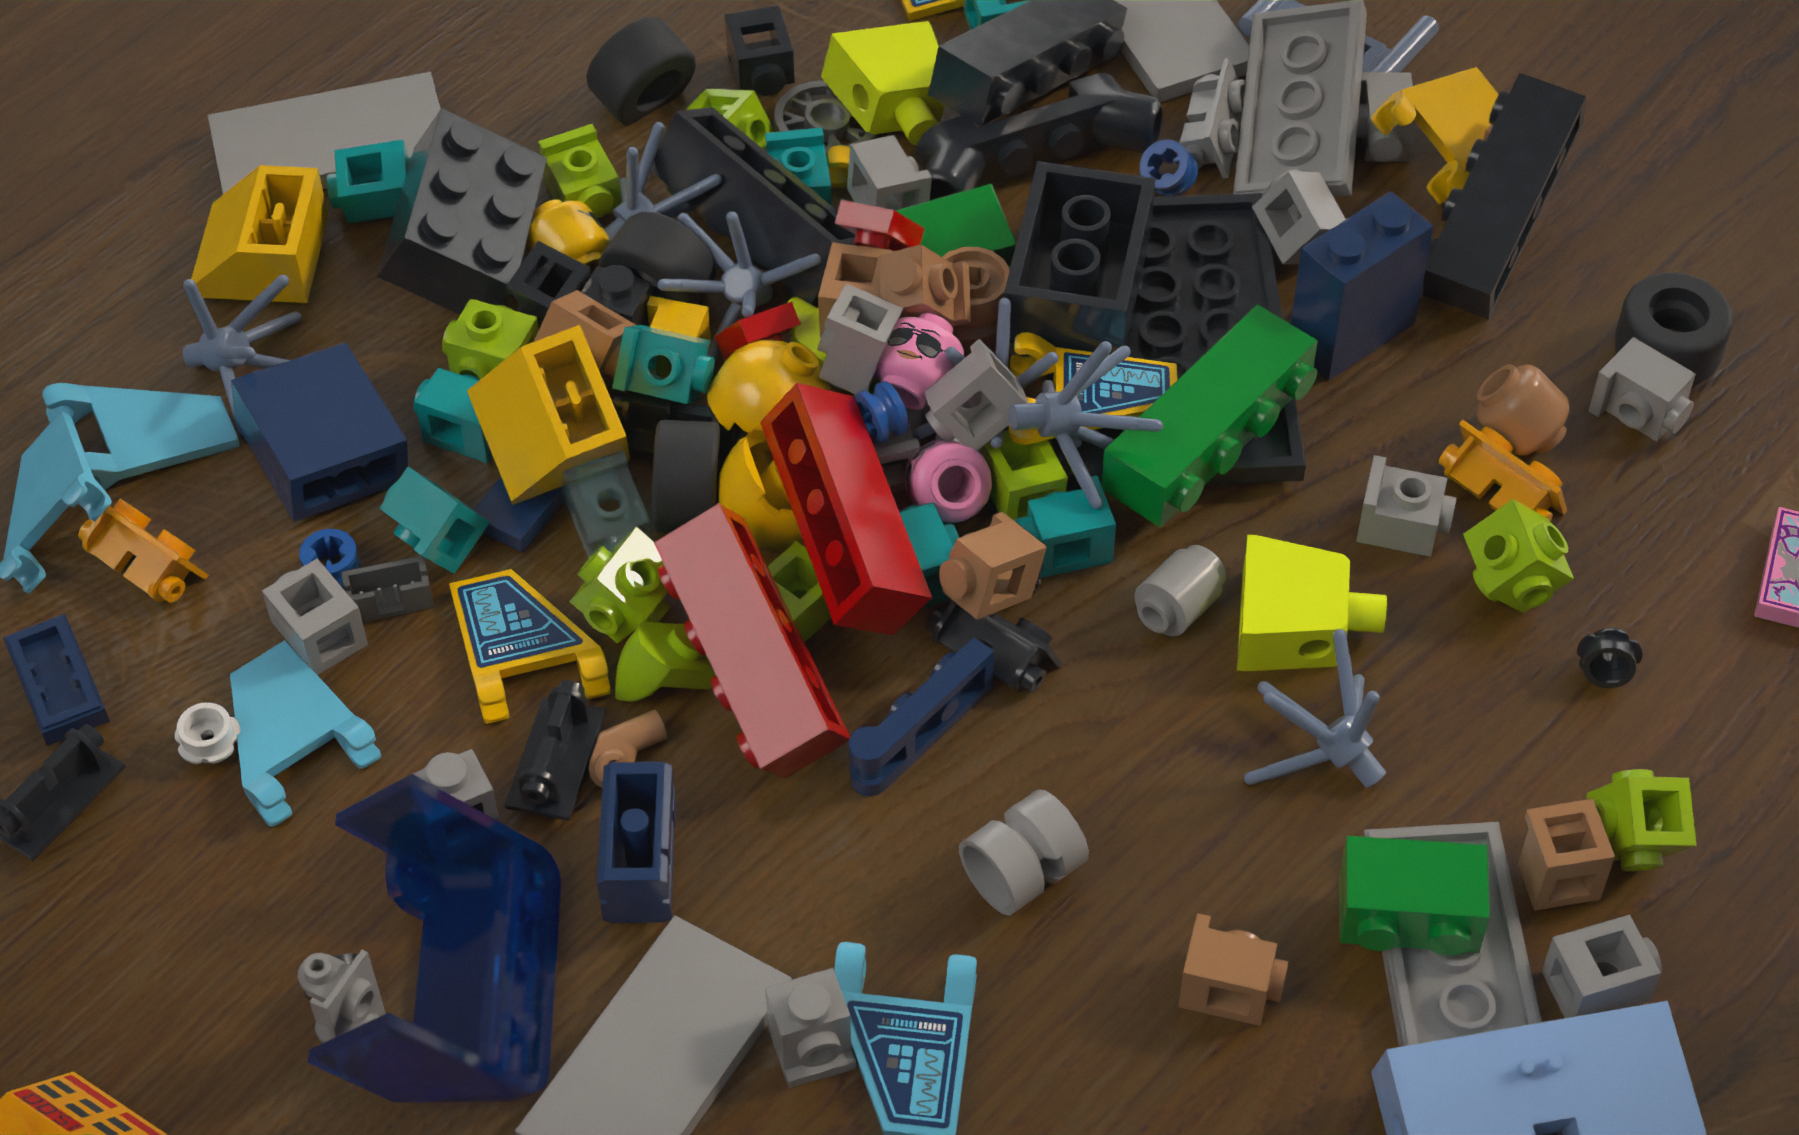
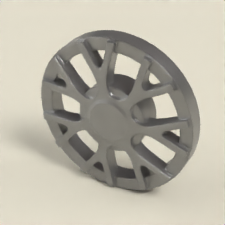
(823, 113)

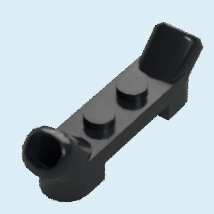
(1090, 119)

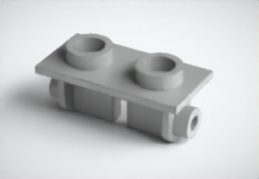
(1215, 119)
(340, 993)

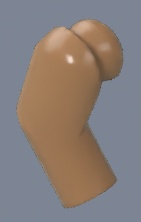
(624, 741)

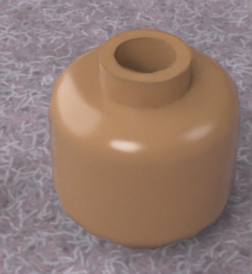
(1523, 408)

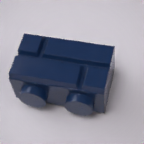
(637, 842)

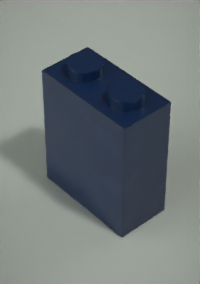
(1361, 282)
(319, 431)

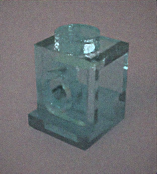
(598, 483)

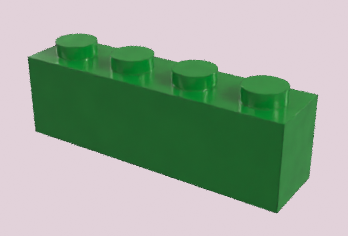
(1210, 416)

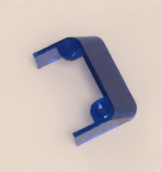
(483, 960)

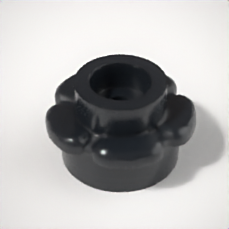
(1609, 657)

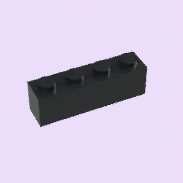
(1024, 55)
(1503, 194)
(774, 207)

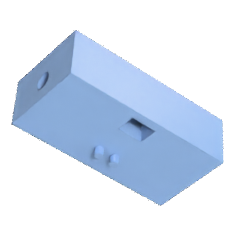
(1545, 1078)

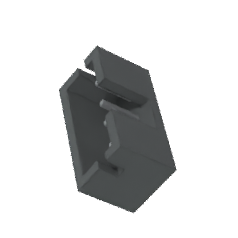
(389, 588)

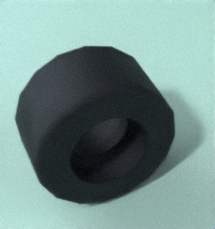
(640, 69)
(660, 249)
(1680, 304)
(684, 472)

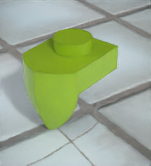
(659, 657)

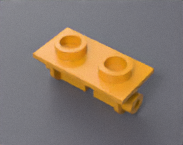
(1488, 460)
(159, 562)

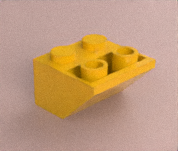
(264, 230)
(546, 413)

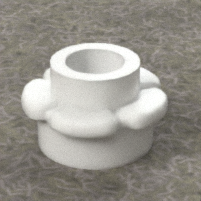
(205, 721)

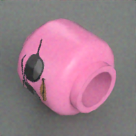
(917, 357)
(951, 478)

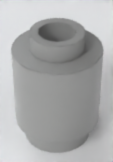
(1180, 590)

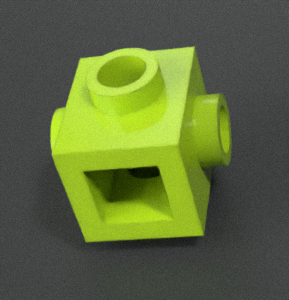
(486, 337)
(1518, 557)
(622, 587)
(1645, 817)

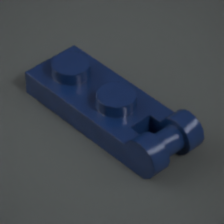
(920, 718)

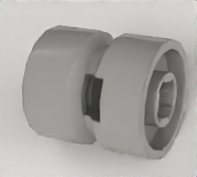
(1017, 856)

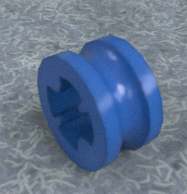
(1169, 152)
(882, 412)
(331, 543)

